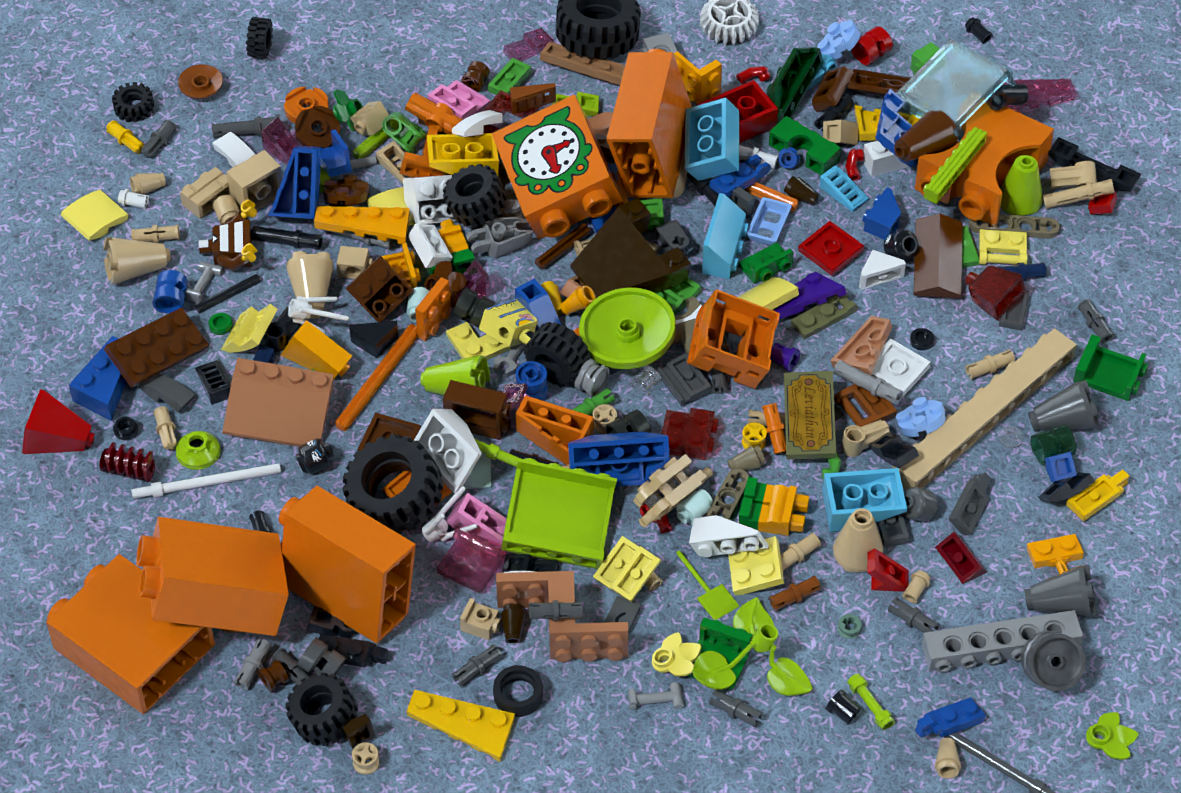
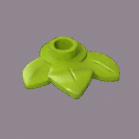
(1115, 736)

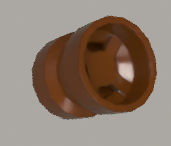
(475, 75)

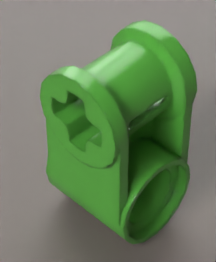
(404, 132)

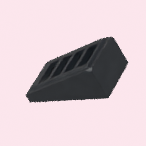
(218, 394)

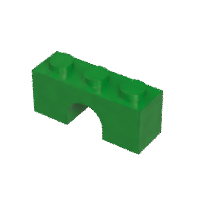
(821, 152)

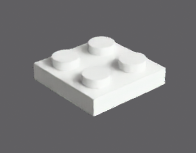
(900, 366)

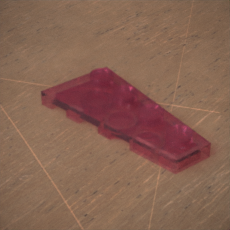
(1045, 91)

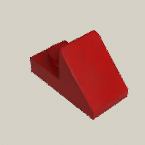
(886, 573)

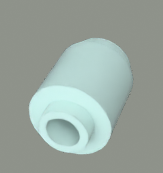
(414, 300)
(694, 506)

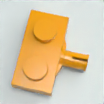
(1055, 552)

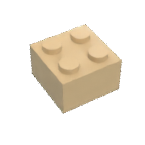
(255, 180)

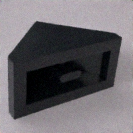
(374, 337)

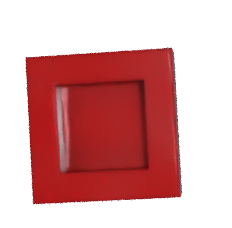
(1103, 204)

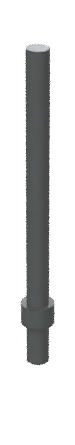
(1034, 786)

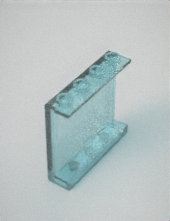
(954, 82)

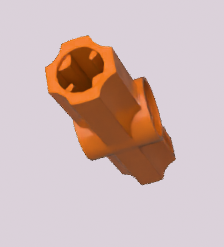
(433, 114)

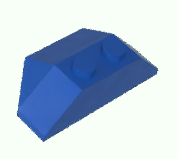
(623, 456)

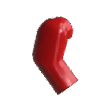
(752, 72)
(851, 163)
(663, 524)

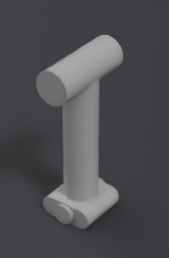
(209, 269)
(674, 696)

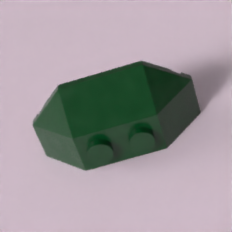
(794, 80)

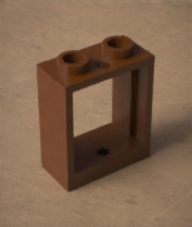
(481, 399)

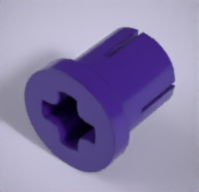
(785, 356)

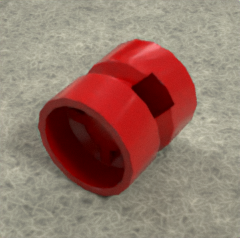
(872, 45)

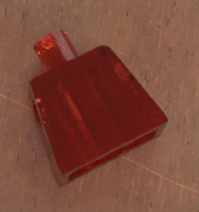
(995, 289)

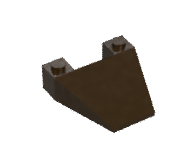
(624, 259)

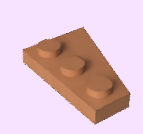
(865, 345)

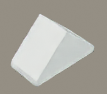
(881, 269)

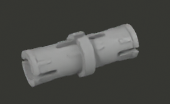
(252, 664)

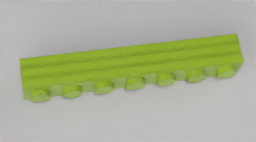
(954, 165)

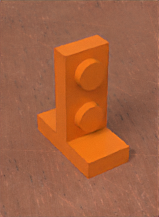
(418, 166)

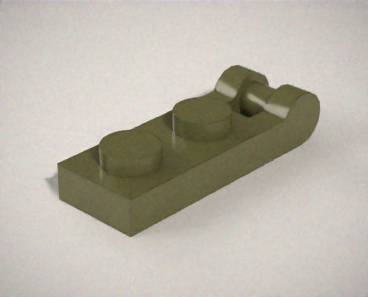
(823, 316)

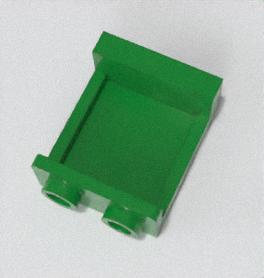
(1110, 370)

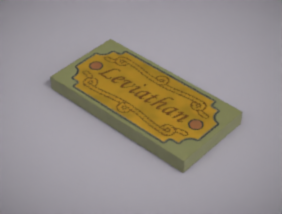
(809, 415)

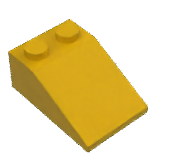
(453, 152)

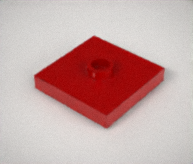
(831, 248)

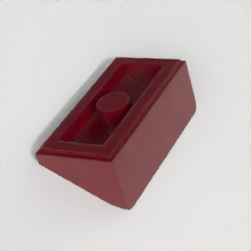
(960, 558)

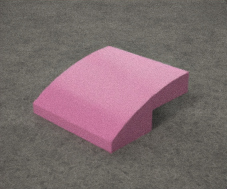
(460, 99)

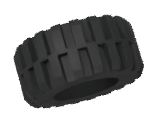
(598, 27)
(381, 460)

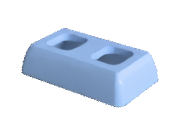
(758, 222)

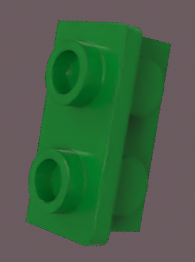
(766, 263)

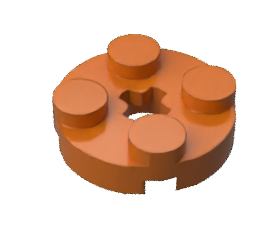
(301, 96)

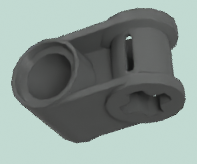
(672, 236)

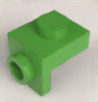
(655, 207)

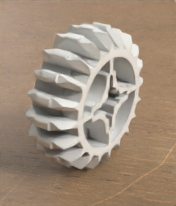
(729, 20)

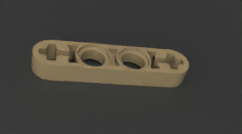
(1015, 221)

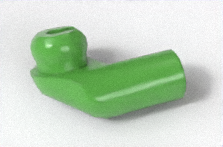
(834, 465)

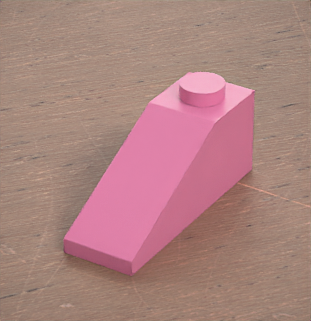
(473, 511)

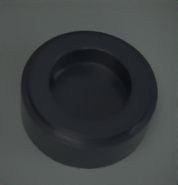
(921, 339)

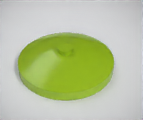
(627, 328)

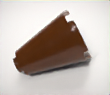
(928, 135)

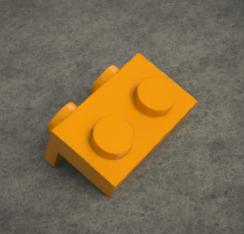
(403, 265)

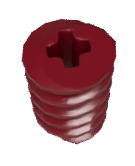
(127, 462)

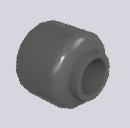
(920, 504)

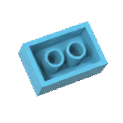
(712, 139)

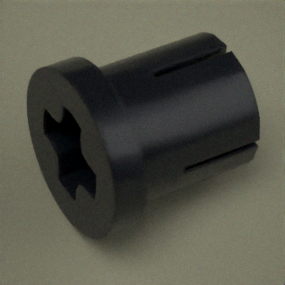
(842, 706)

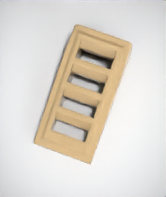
(382, 157)

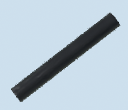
(228, 293)

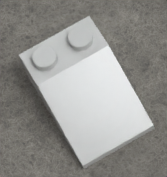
(450, 446)

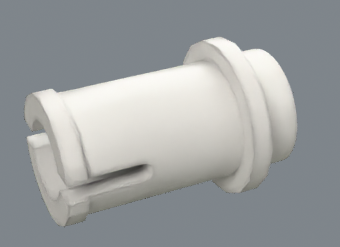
(132, 199)

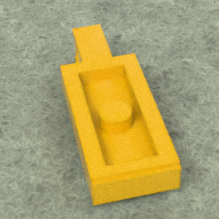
(1098, 495)

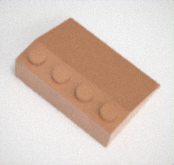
(277, 403)

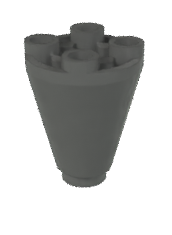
(1067, 407)
(1064, 593)

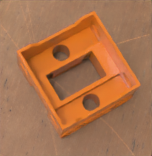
(738, 318)

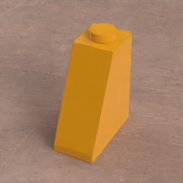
(317, 351)

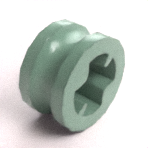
(849, 618)

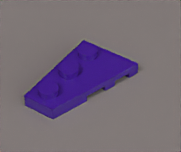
(812, 289)

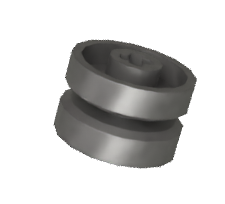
(1037, 658)

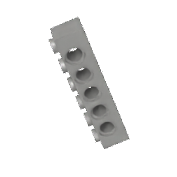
(988, 638)

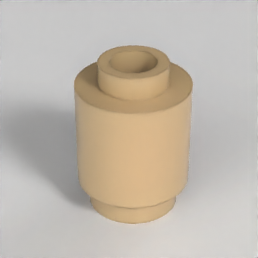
(225, 208)

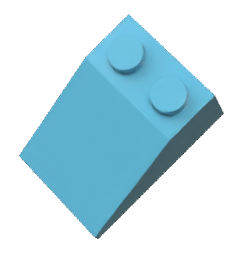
(872, 490)

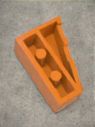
(552, 426)

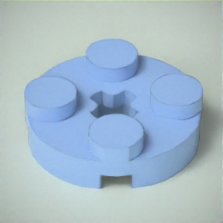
(839, 38)
(921, 416)

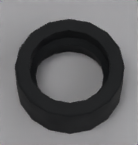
(521, 673)

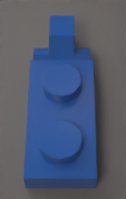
(950, 719)

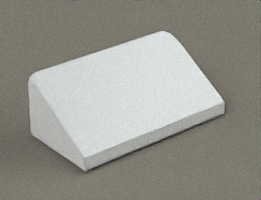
(429, 245)

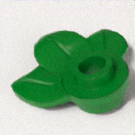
(345, 108)

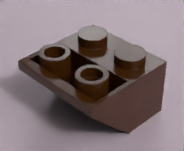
(379, 289)

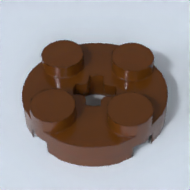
(312, 117)
(347, 190)

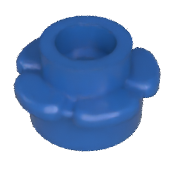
(784, 153)

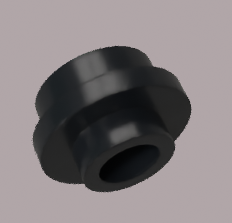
(125, 422)

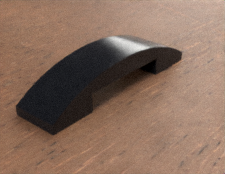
(1067, 154)

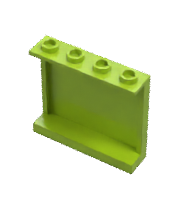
(558, 513)

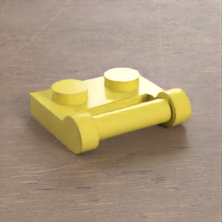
(1002, 242)

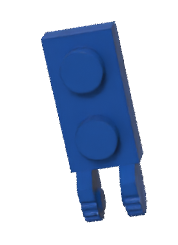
(743, 177)

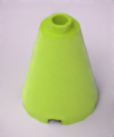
(1022, 187)
(469, 370)

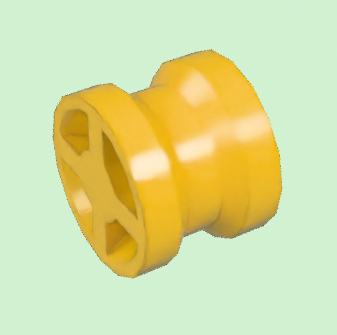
(754, 431)

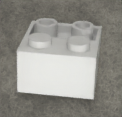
(426, 199)

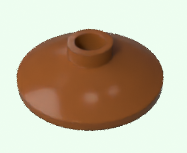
(200, 81)

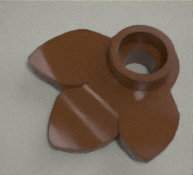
(456, 280)

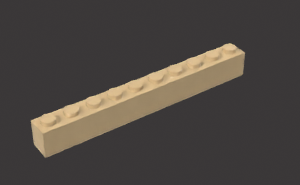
(987, 408)

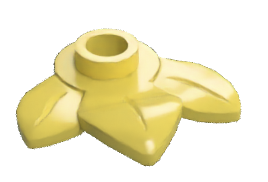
(678, 656)

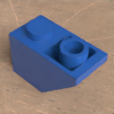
(883, 216)
(537, 302)

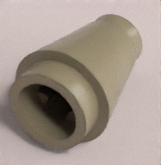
(747, 460)

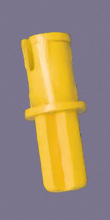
(124, 136)

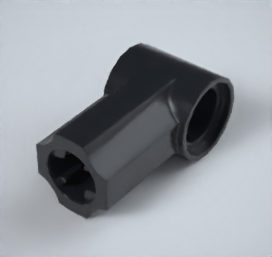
(1008, 95)
(280, 331)

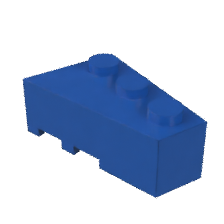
(300, 185)
(99, 385)

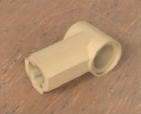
(1073, 175)
(858, 438)

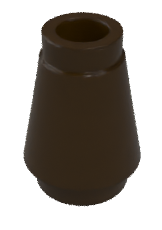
(801, 190)
(513, 622)

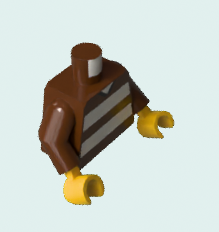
(232, 240)

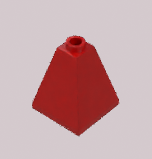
(55, 428)

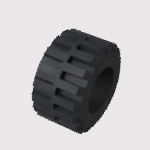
(475, 195)
(558, 351)
(313, 694)

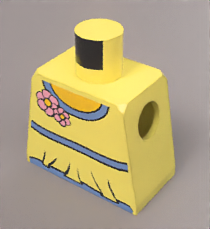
(509, 323)

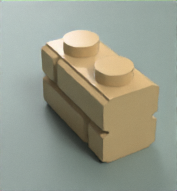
(203, 192)

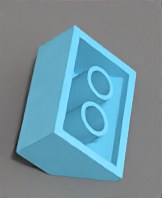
(724, 239)

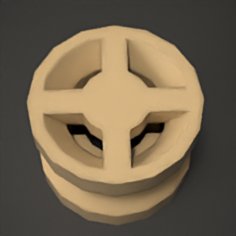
(602, 413)
(362, 753)

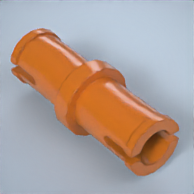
(775, 428)

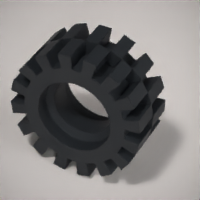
(259, 37)
(129, 93)

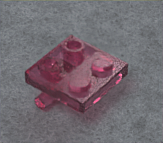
(471, 561)

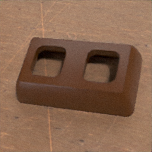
(831, 88)

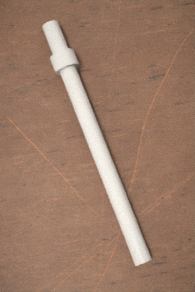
(158, 489)

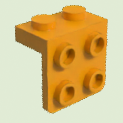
(700, 83)

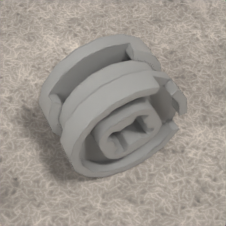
(591, 377)

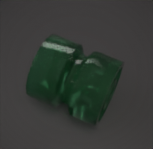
(1052, 443)

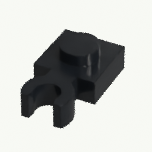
(325, 623)

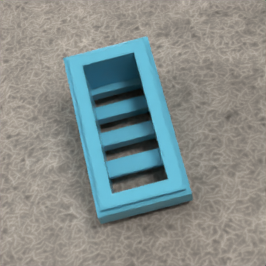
(832, 179)

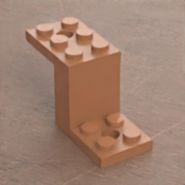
(567, 638)

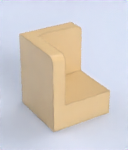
(841, 132)

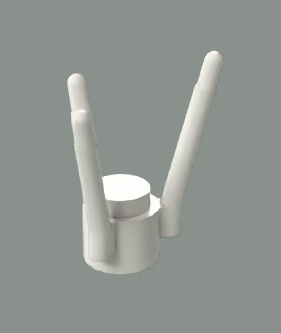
(300, 309)
(437, 526)

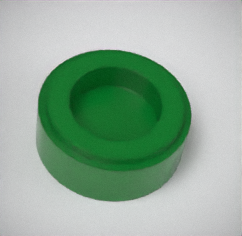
(220, 324)

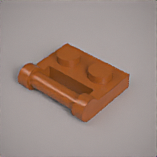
(875, 407)

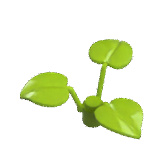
(784, 677)

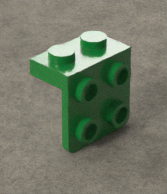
(726, 641)

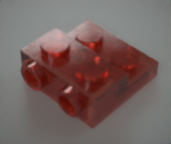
(690, 432)

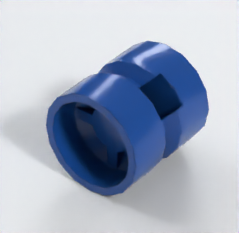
(170, 291)
(535, 377)

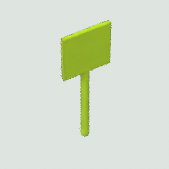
(716, 601)

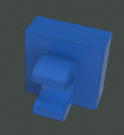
(1060, 467)

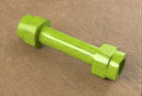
(883, 718)

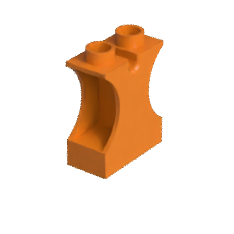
(979, 184)

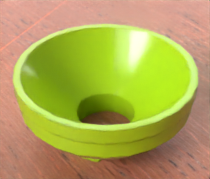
(198, 457)

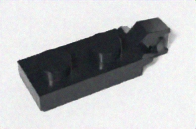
(357, 652)

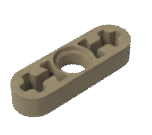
(728, 490)

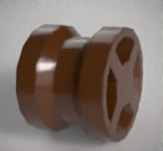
(273, 675)

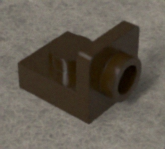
(358, 730)

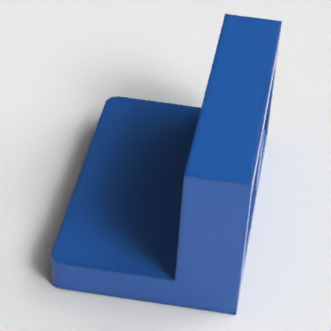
(336, 158)

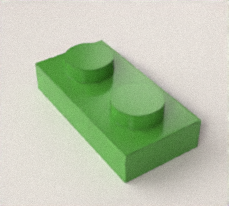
(510, 76)

